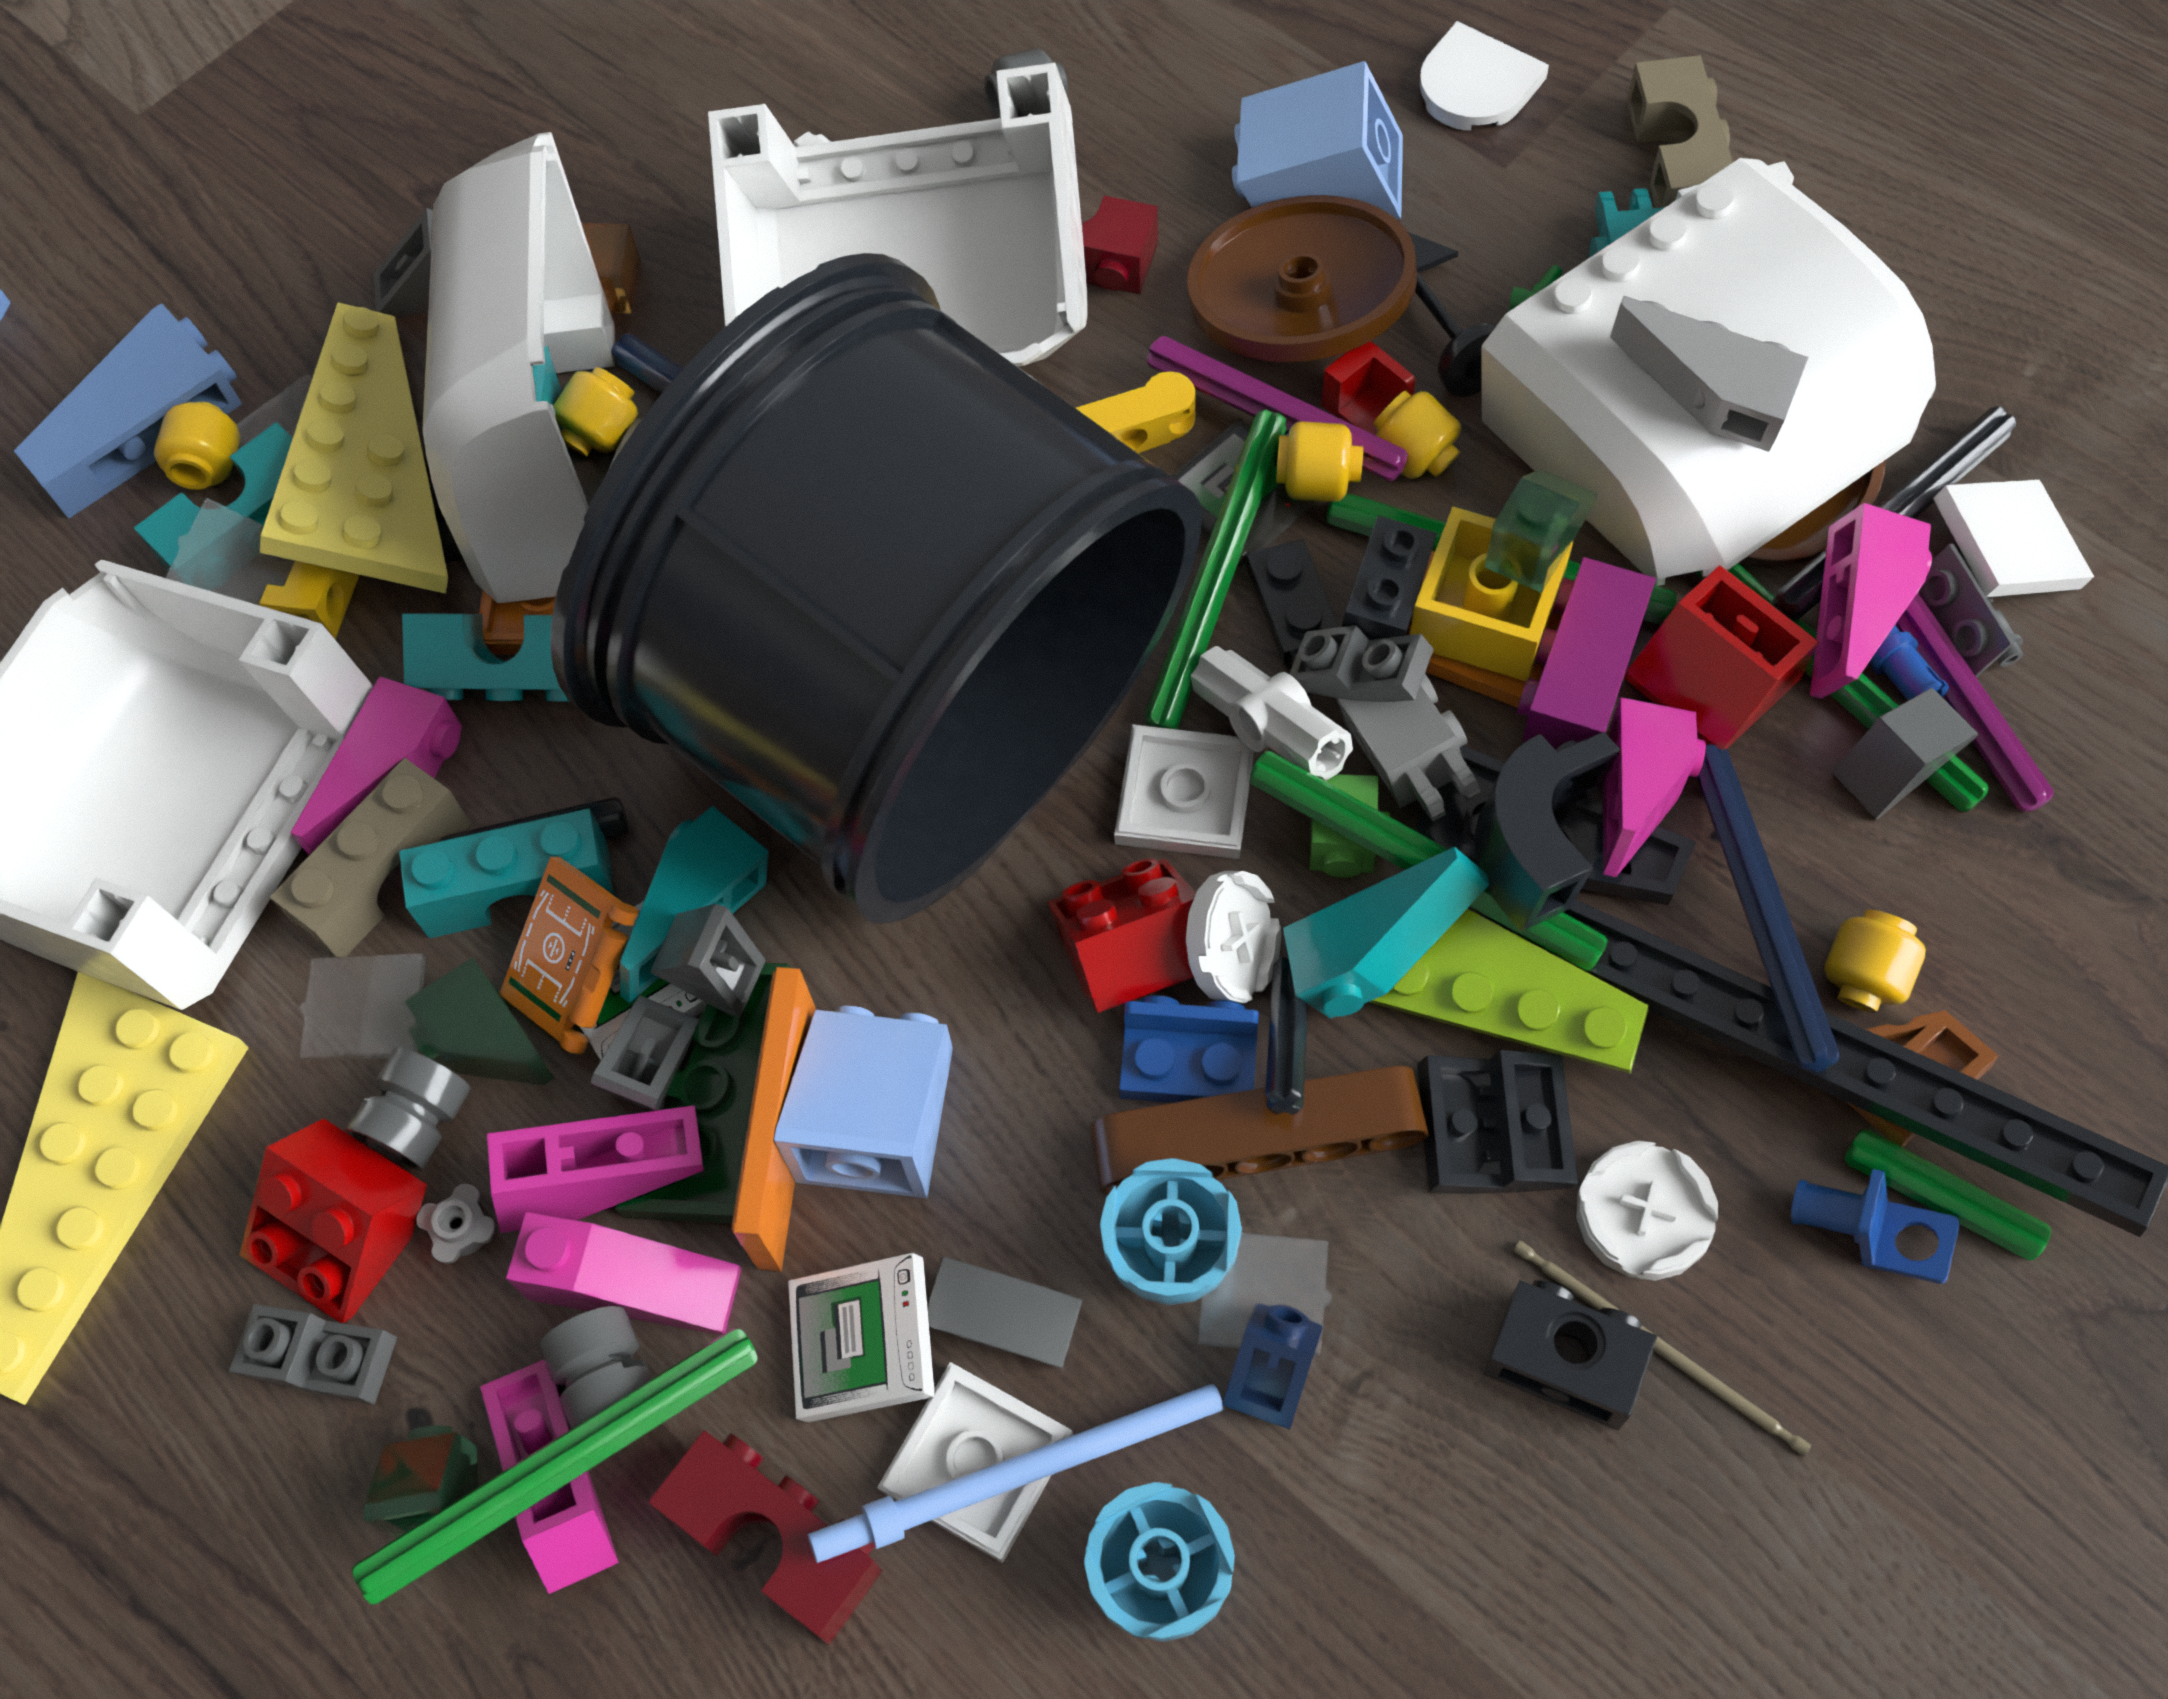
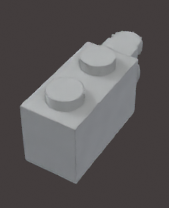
(1412, 747)

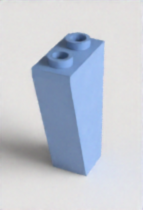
(116, 412)

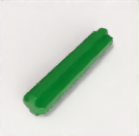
(1949, 1195)

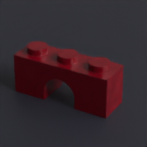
(1120, 244)
(721, 1492)

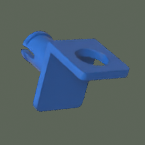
(1876, 1225)

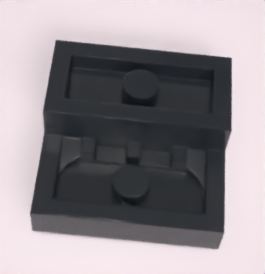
(1497, 1123)

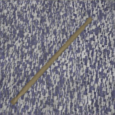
(1669, 1353)

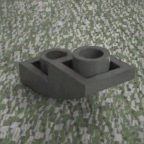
(1352, 667)
(1002, 1312)
(313, 1354)

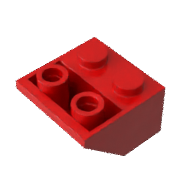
(1722, 658)
(1126, 932)
(329, 1217)

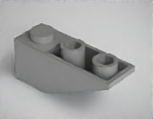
(1716, 375)

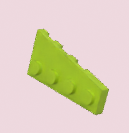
(1519, 993)

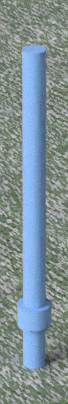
(885, 1520)

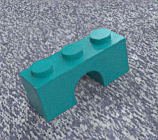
(259, 465)
(451, 655)
(458, 879)

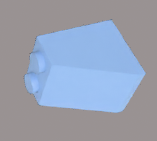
(1320, 139)
(866, 1102)

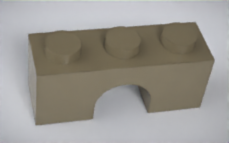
(1678, 105)
(339, 883)

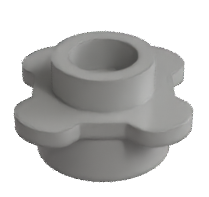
(469, 1237)

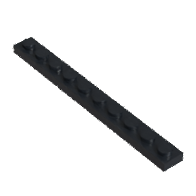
(1884, 1078)

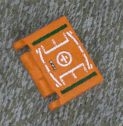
(567, 954)

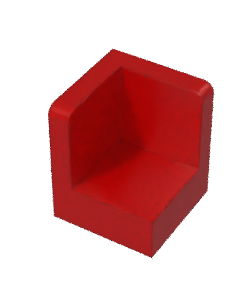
(1363, 385)

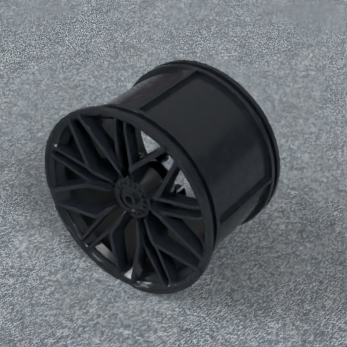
(870, 581)

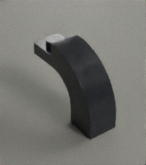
(1517, 839)

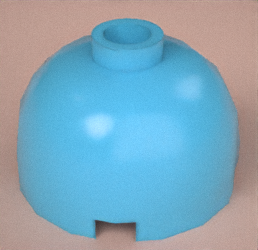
(1170, 1231)
(1159, 1562)

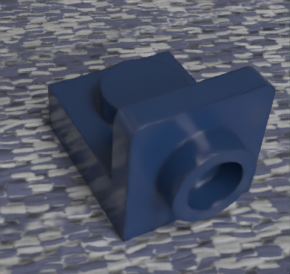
(1273, 1364)

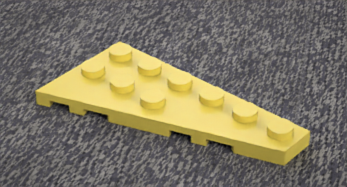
(356, 466)
(104, 1137)

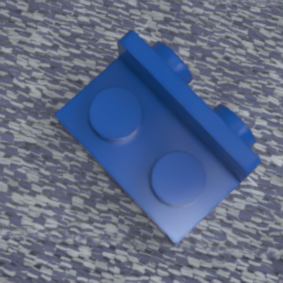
(1187, 1049)

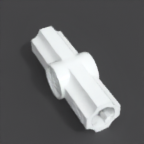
(1271, 712)

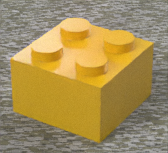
(1477, 612)

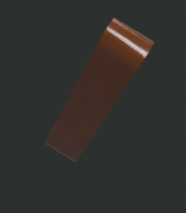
(1242, 1137)

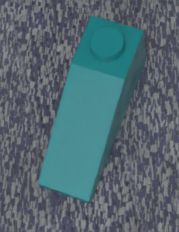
(700, 867)
(1378, 934)

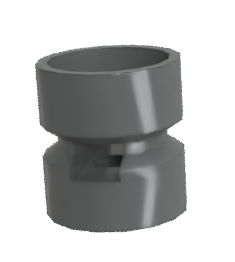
(412, 1102)
(593, 1361)

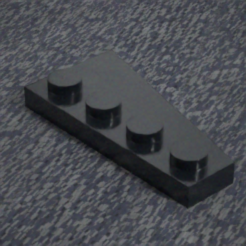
(1648, 876)

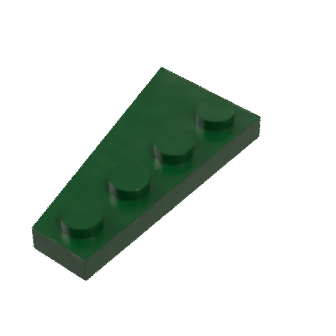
(721, 1087)

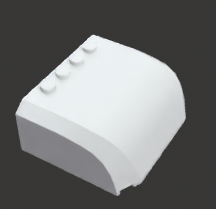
(965, 205)
(1764, 267)
(502, 286)
(158, 774)

